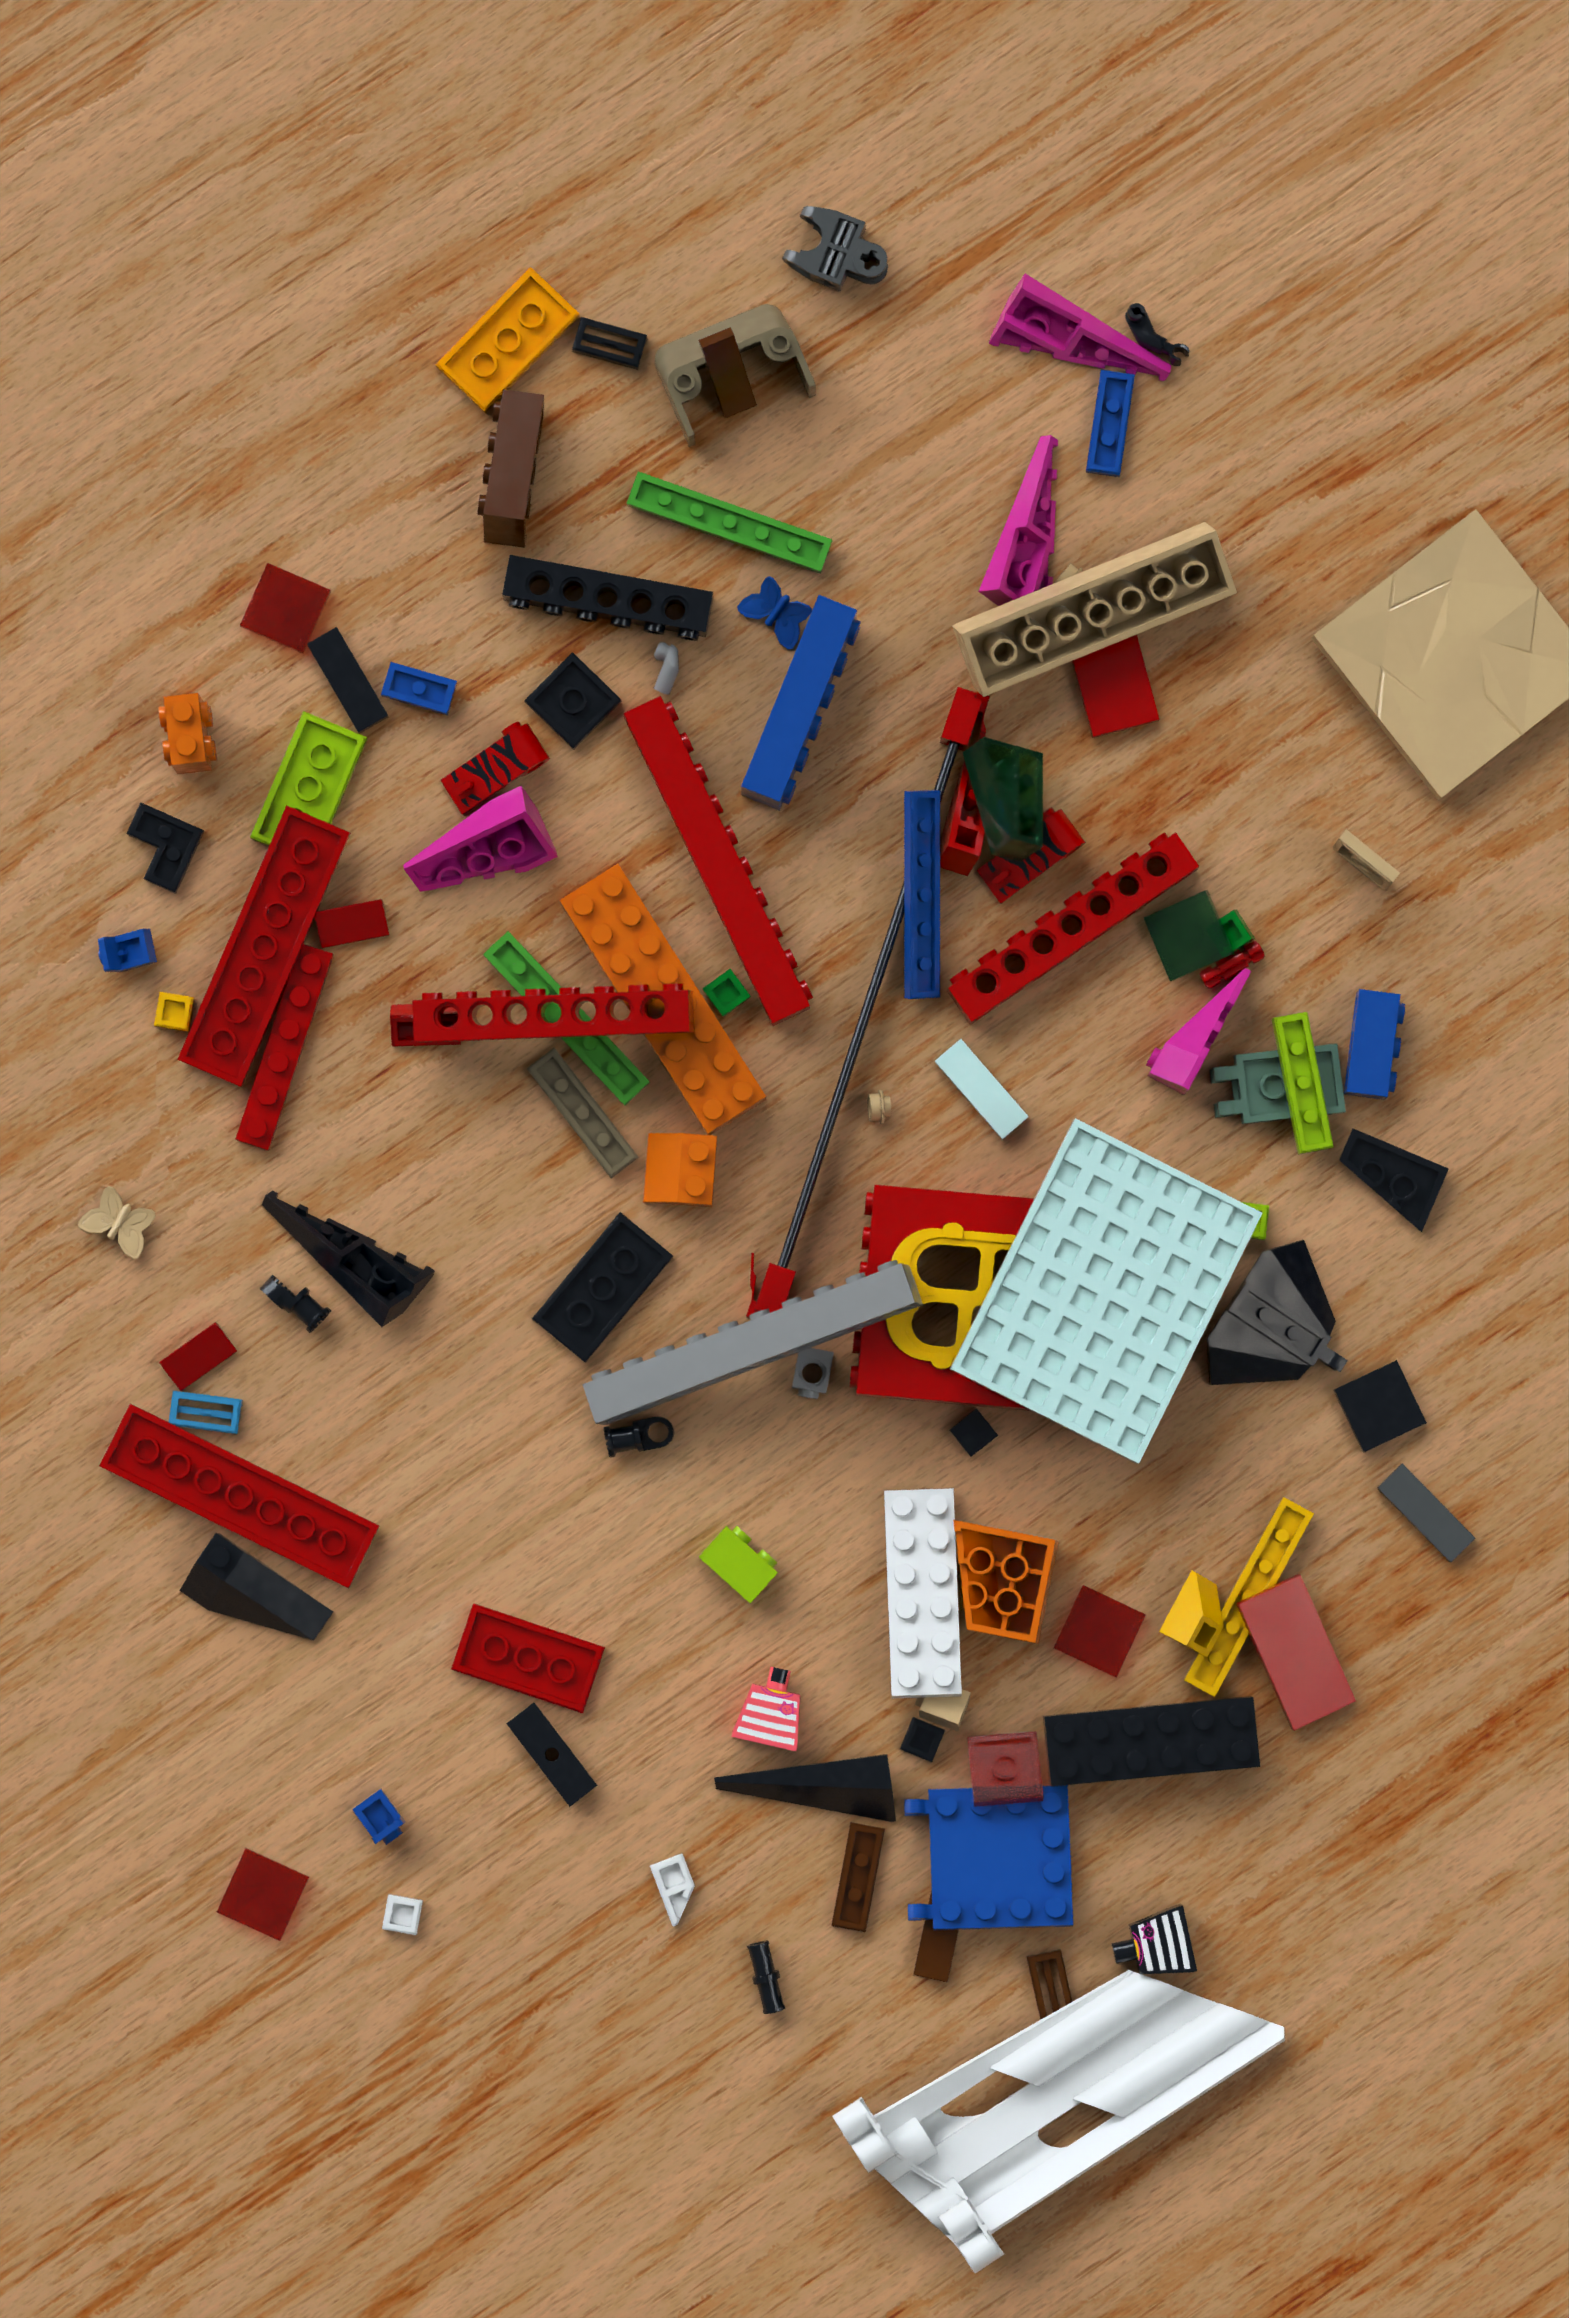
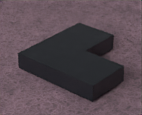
(174, 842)

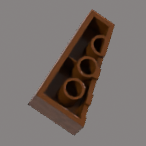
(511, 467)

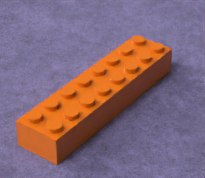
(637, 953)

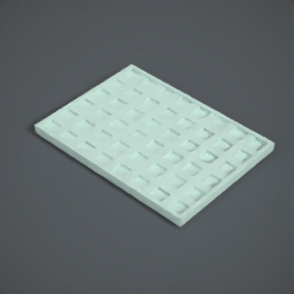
(1106, 1291)

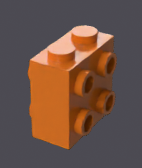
(188, 742)

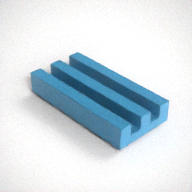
(235, 1415)

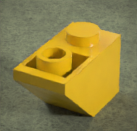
(1195, 1615)

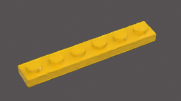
(1259, 1573)

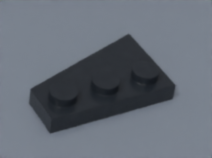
(1395, 1174)

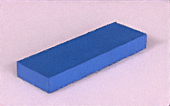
(1110, 423)

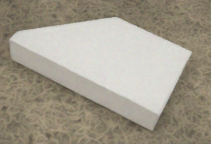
(674, 1885)

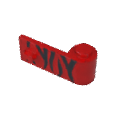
(495, 767)
(1009, 876)

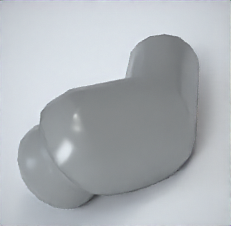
(669, 669)

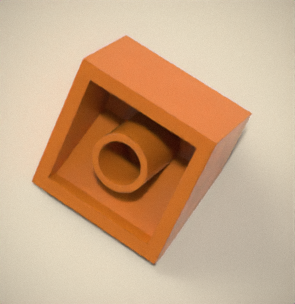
(680, 1169)

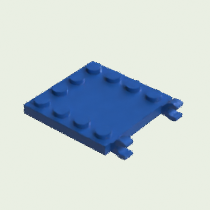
(996, 1861)

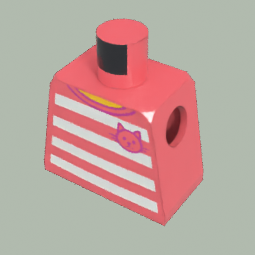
(770, 1713)

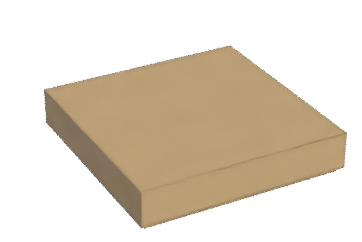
(1365, 860)

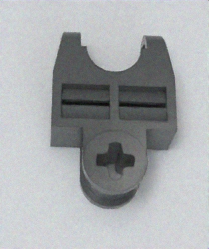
(851, 256)

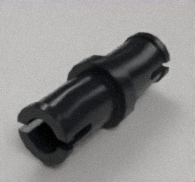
(766, 1977)

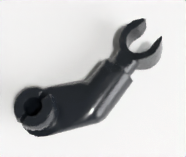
(1146, 336)

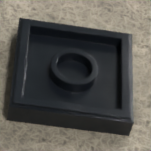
(573, 700)
(1379, 1406)

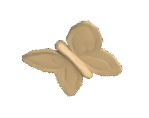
(121, 1220)

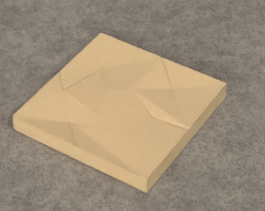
(1453, 654)

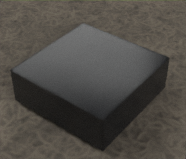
(973, 1432)
(922, 1739)

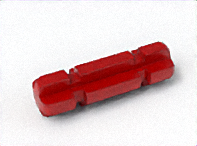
(1232, 965)

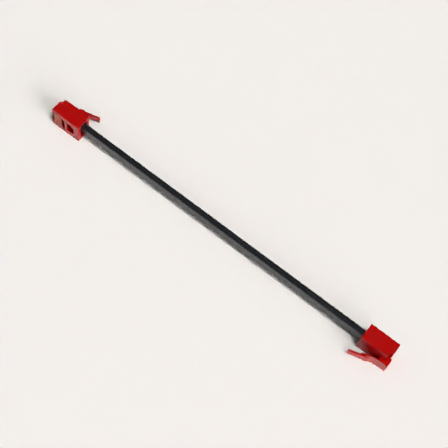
(778, 1278)

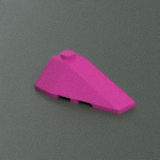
(493, 839)
(1187, 1049)

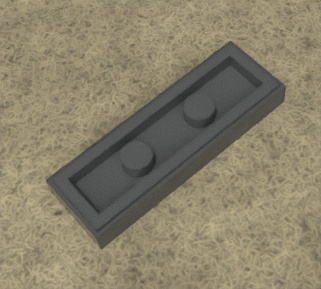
(1426, 1512)

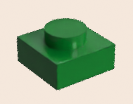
(1236, 930)
(726, 993)

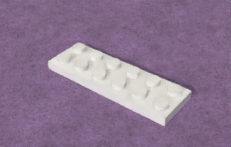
(922, 1593)

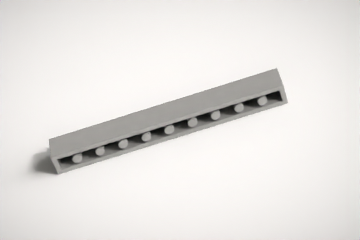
(752, 1344)

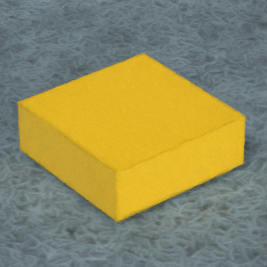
(174, 1011)

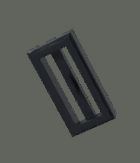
(607, 356)

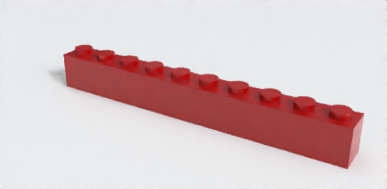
(717, 861)

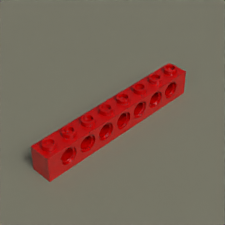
(1178, 865)
(429, 1025)

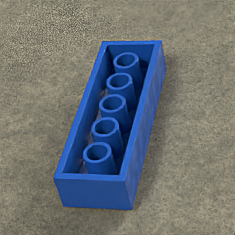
(799, 701)

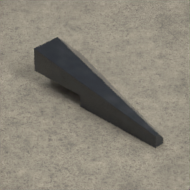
(373, 1277)
(844, 1786)

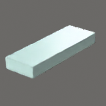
(981, 1089)

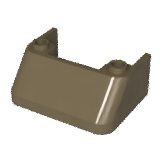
(681, 359)

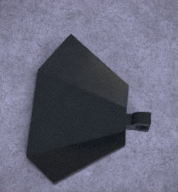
(1274, 1322)

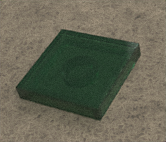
(1189, 935)

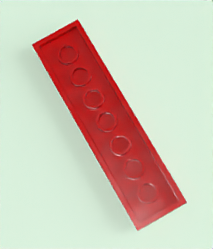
(264, 946)
(239, 1495)

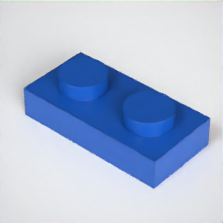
(419, 688)

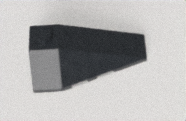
(244, 1588)

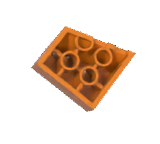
(1004, 1580)

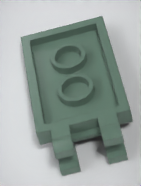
(1260, 1086)

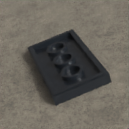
(602, 1287)

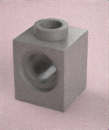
(812, 1356)

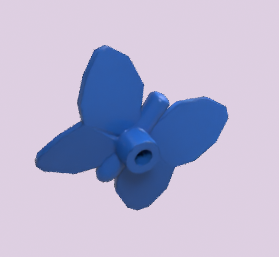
(771, 603)

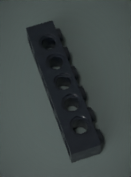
(524, 571)

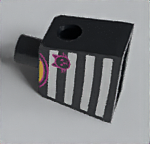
(1158, 1943)

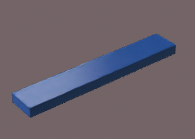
(922, 894)

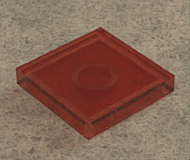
(285, 608)
(1099, 1631)
(1005, 1768)
(263, 1894)

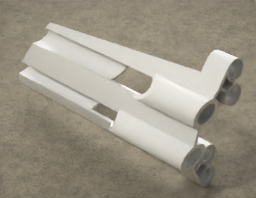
(1119, 2048)

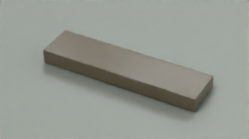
(582, 1113)

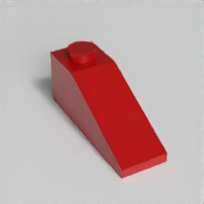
(963, 829)

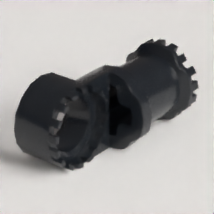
(302, 1304)
(636, 1436)

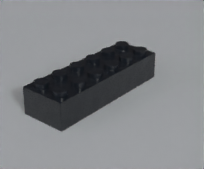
(1151, 1741)

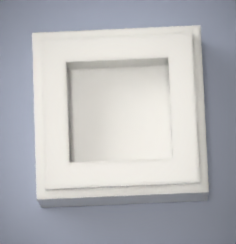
(402, 1914)

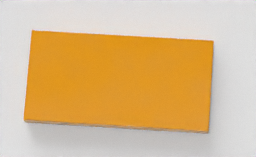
(507, 340)

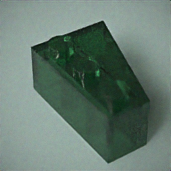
(1008, 796)

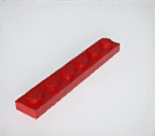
(284, 1047)

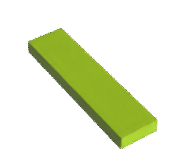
(1302, 1083)

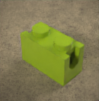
(739, 1563)

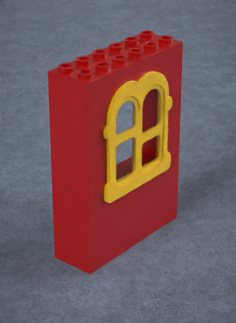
(900, 1229)

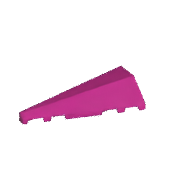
(1051, 324)
(1028, 536)

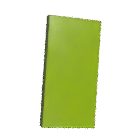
(311, 774)

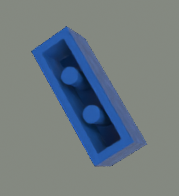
(1373, 1044)

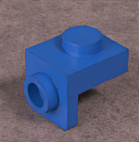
(127, 951)
(380, 1817)

